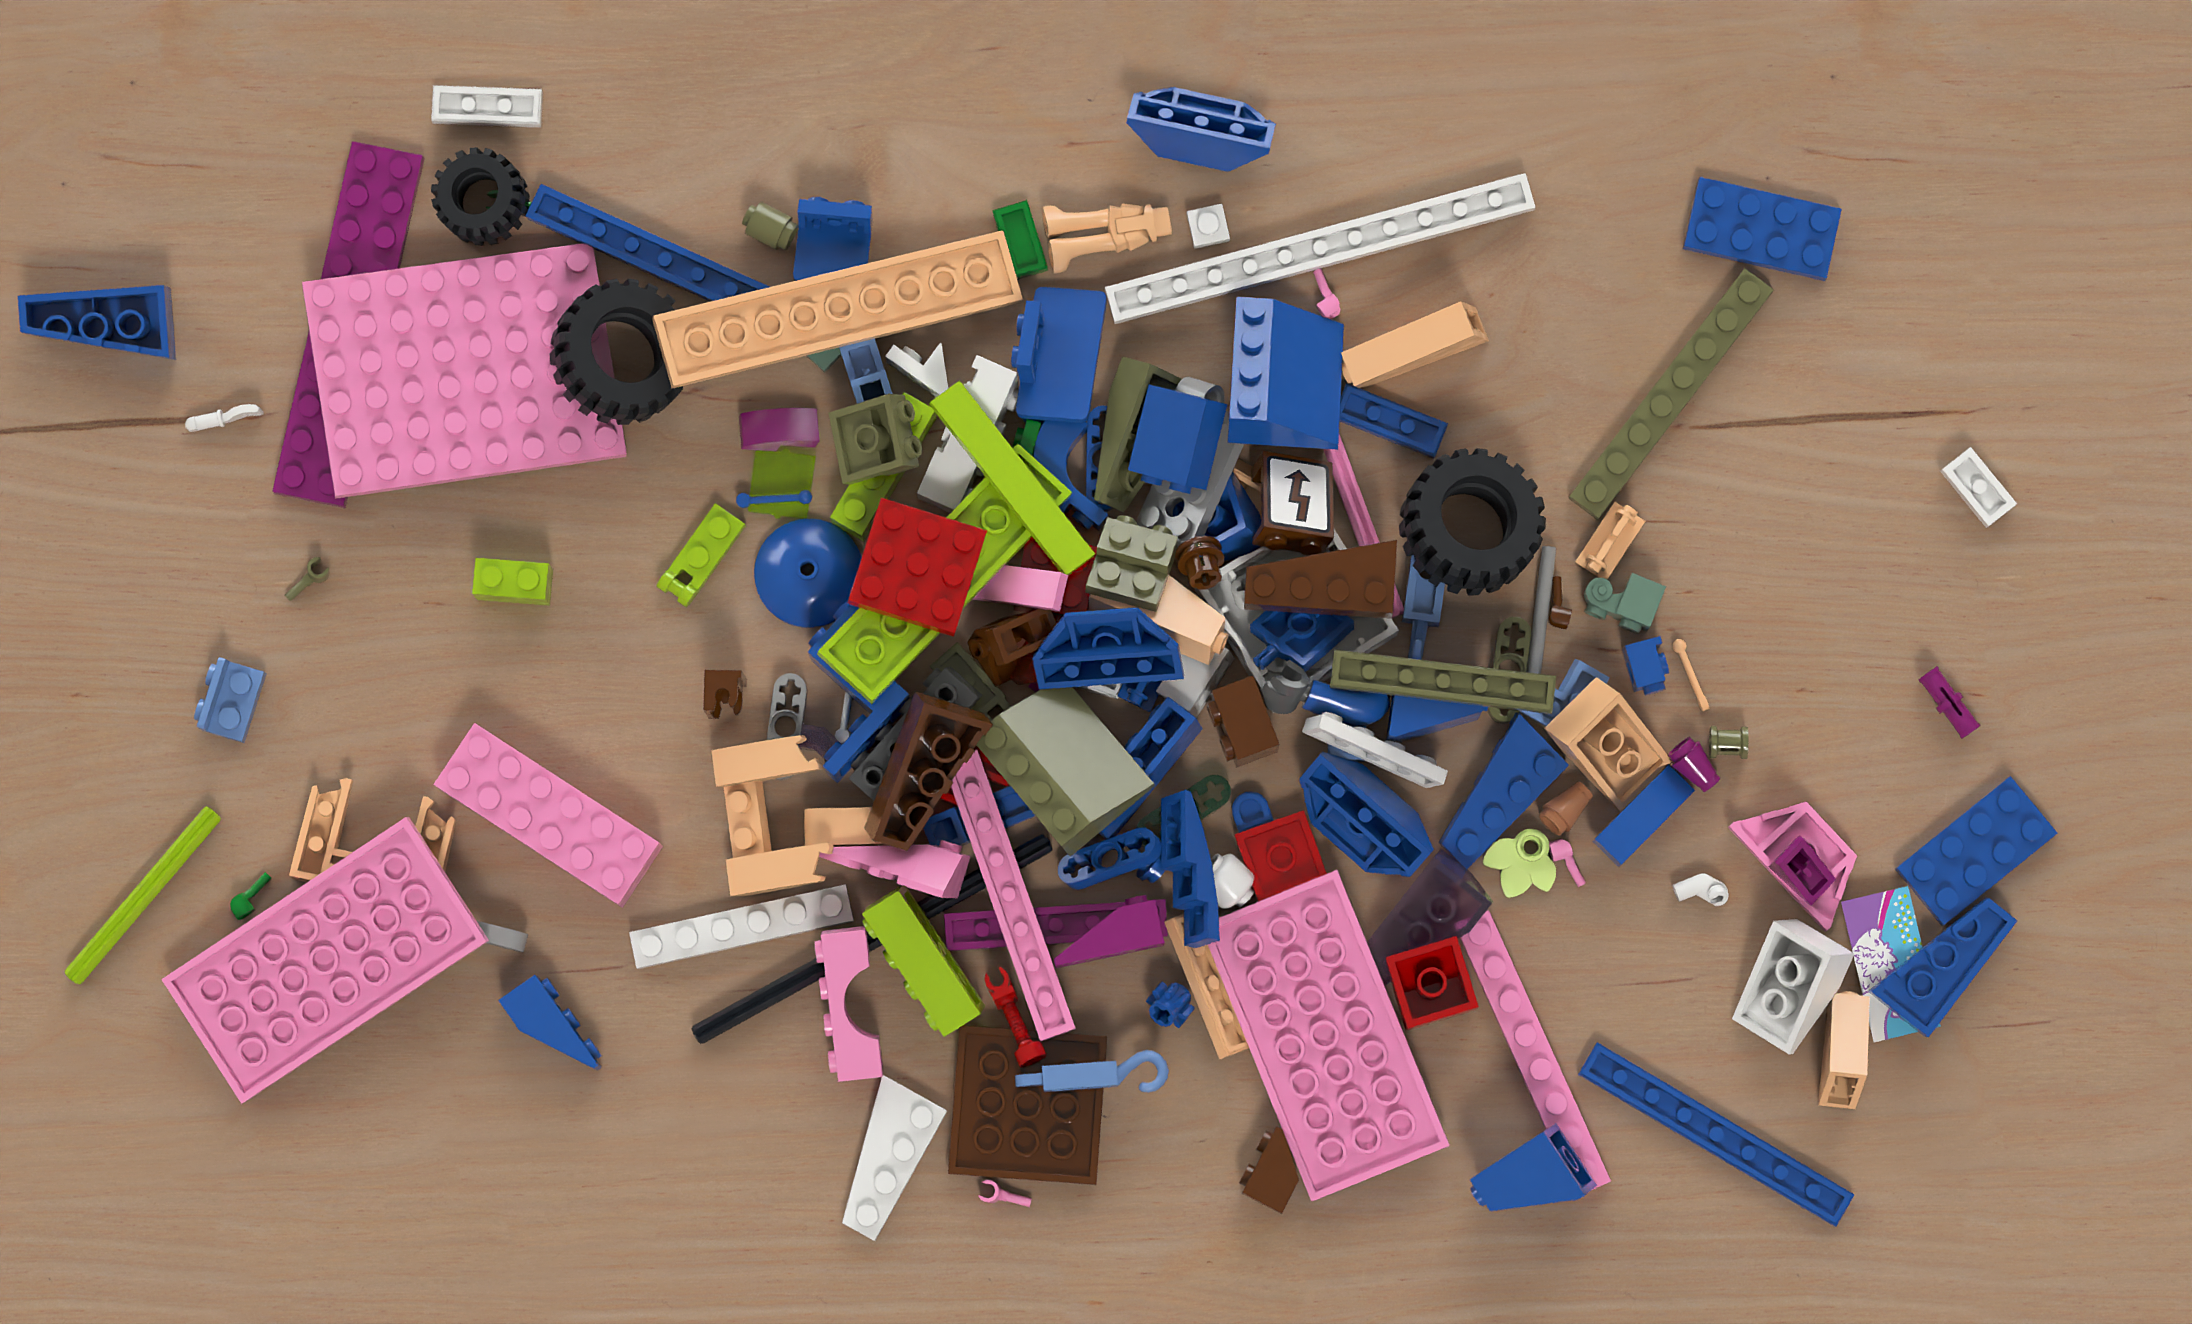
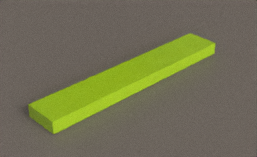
(1011, 478)

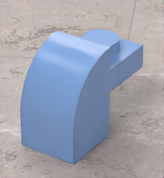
(865, 370)

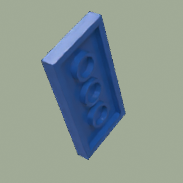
(1762, 229)
(1976, 851)

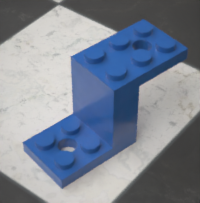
(864, 729)

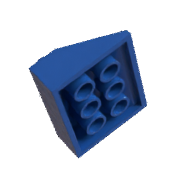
(1285, 376)

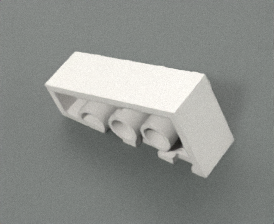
(951, 468)

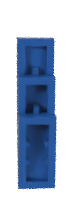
(1188, 857)

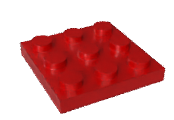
(917, 567)

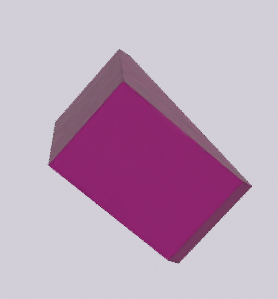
(1803, 870)

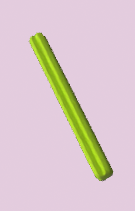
(142, 895)

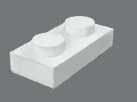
(1978, 487)

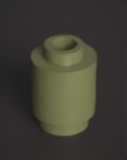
(770, 226)

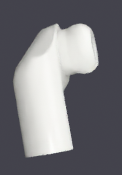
(1704, 887)

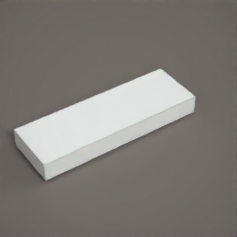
(487, 106)

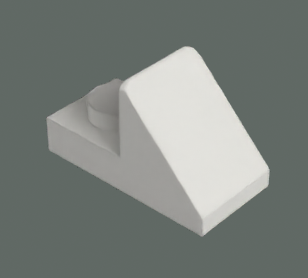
(928, 376)

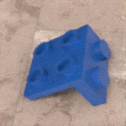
(831, 236)

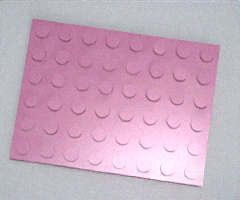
(451, 371)

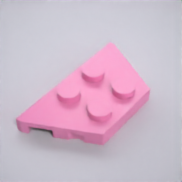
(1773, 831)

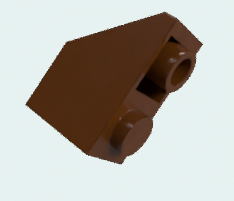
(1274, 1175)

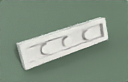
(1384, 754)

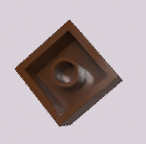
(1243, 722)

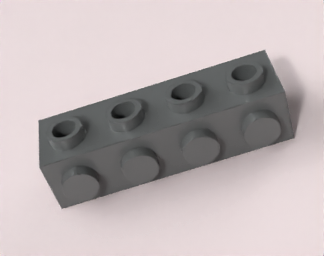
(944, 685)

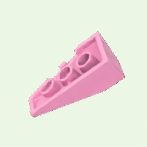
(923, 867)

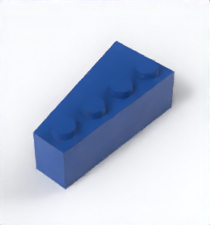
(115, 319)

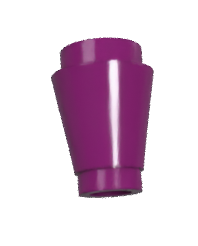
(1694, 764)

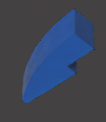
(1643, 816)

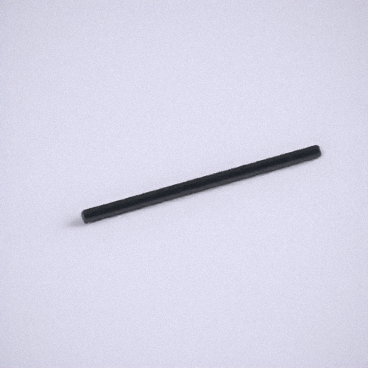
(812, 971)

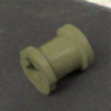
(1728, 742)

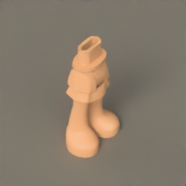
(1126, 229)

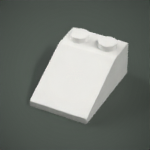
(1791, 983)

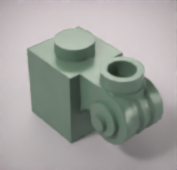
(1632, 607)

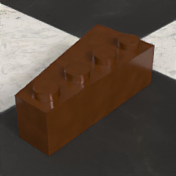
(1329, 583)
(923, 763)

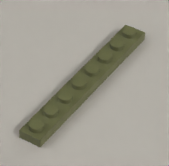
(1671, 394)

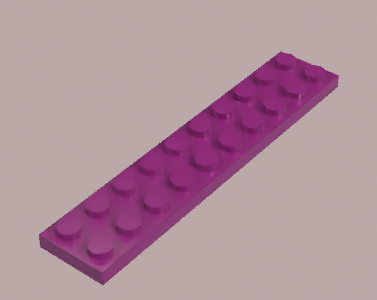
(364, 238)

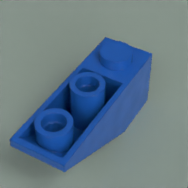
(539, 1016)

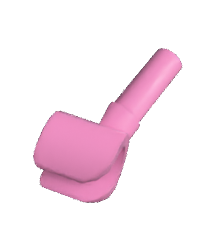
(1330, 305)
(1562, 850)
(1005, 1195)

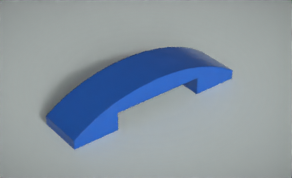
(951, 828)

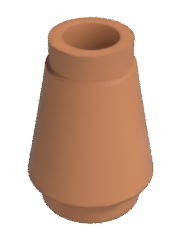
(1565, 809)

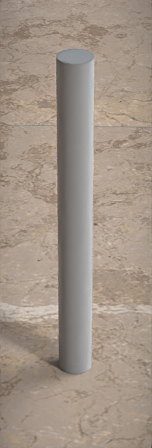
(1541, 610)

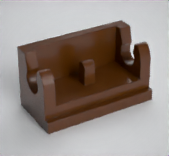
(720, 686)

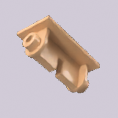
(1610, 540)

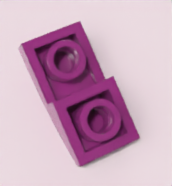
(780, 426)

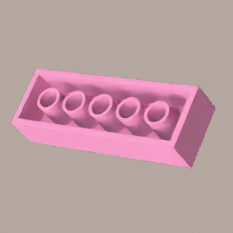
(548, 815)

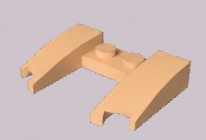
(742, 773)
(324, 824)

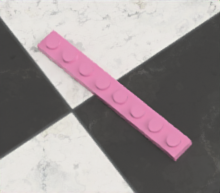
(1011, 900)
(1529, 1042)

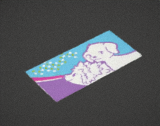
(1882, 938)

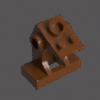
(997, 642)

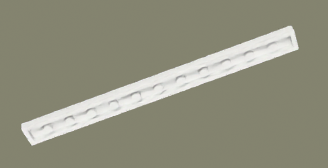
(1320, 248)

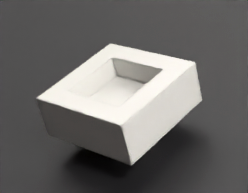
(1208, 226)

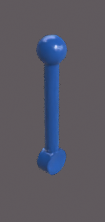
(744, 501)

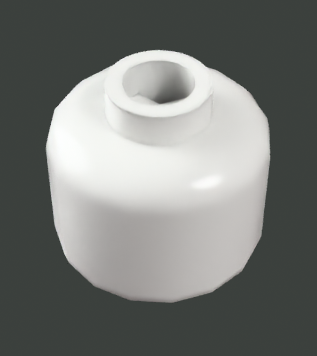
(1232, 880)

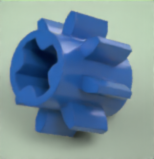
(1170, 1004)

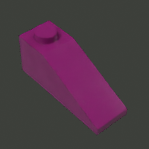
(1122, 932)

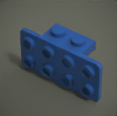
(1058, 353)

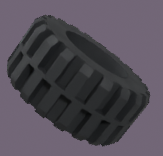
(579, 369)
(1497, 485)

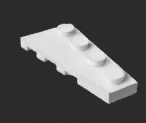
(892, 1149)

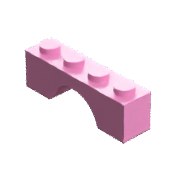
(855, 1050)

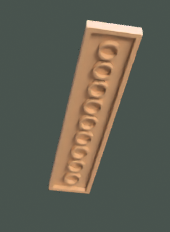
(837, 309)

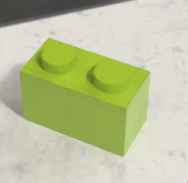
(512, 581)

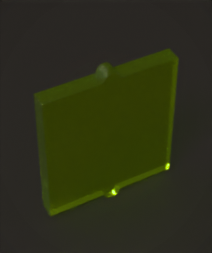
(781, 475)

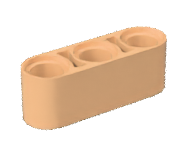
(837, 825)

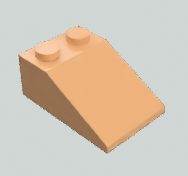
(1608, 743)

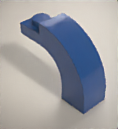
(1052, 451)

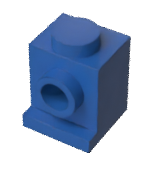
(1646, 665)

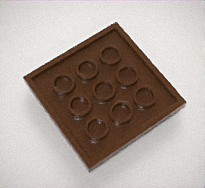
(1023, 1129)

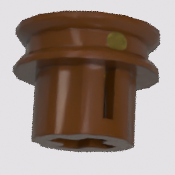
(1196, 567)

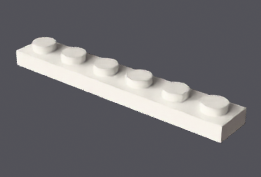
(741, 926)

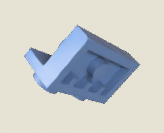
(229, 699)

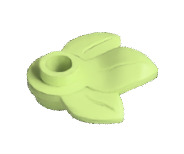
(1520, 868)

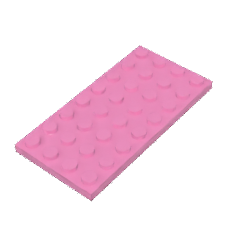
(325, 960)
(1325, 1036)

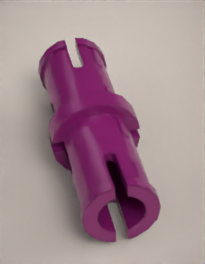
(1949, 702)

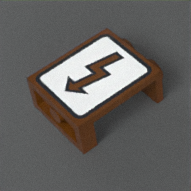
(1294, 503)

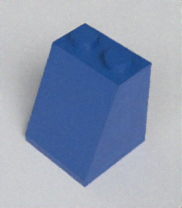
(1419, 717)
(1534, 1174)

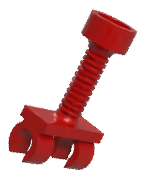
(1005, 999)

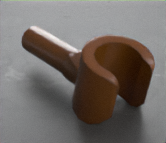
(1559, 616)

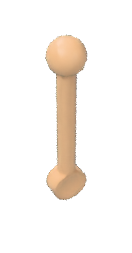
(1679, 646)

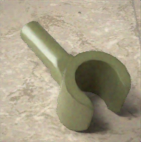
(308, 579)

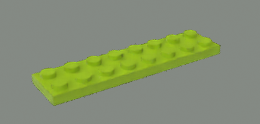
(877, 648)

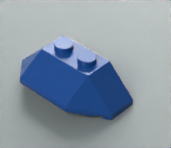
(1200, 128)
(1106, 650)
(1364, 816)

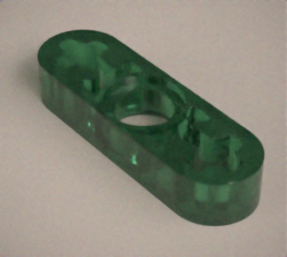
(1201, 789)

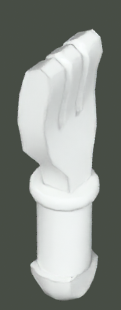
(219, 418)

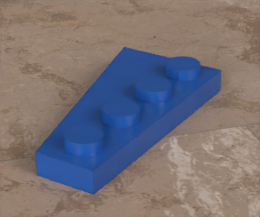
(1509, 784)
(1938, 974)

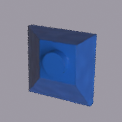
(1233, 520)

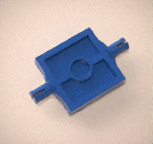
(1298, 636)

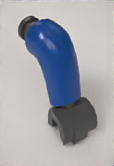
(1292, 686)

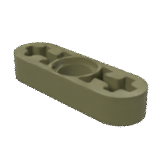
(1503, 641)

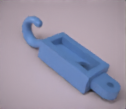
(1421, 609)
(1095, 1074)

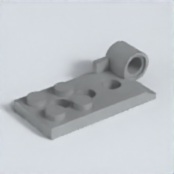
(1199, 503)

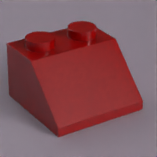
(1431, 983)

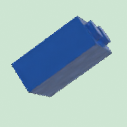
(1177, 439)

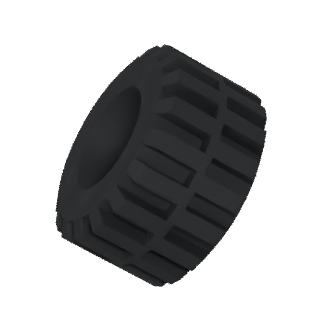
(456, 181)

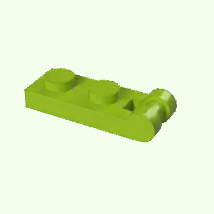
(701, 554)

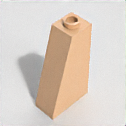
(1414, 345)
(1184, 618)

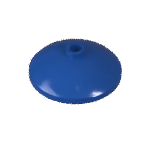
(801, 598)

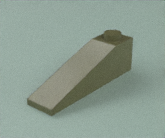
(1115, 483)

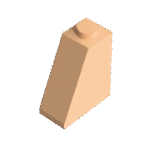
(1845, 1050)

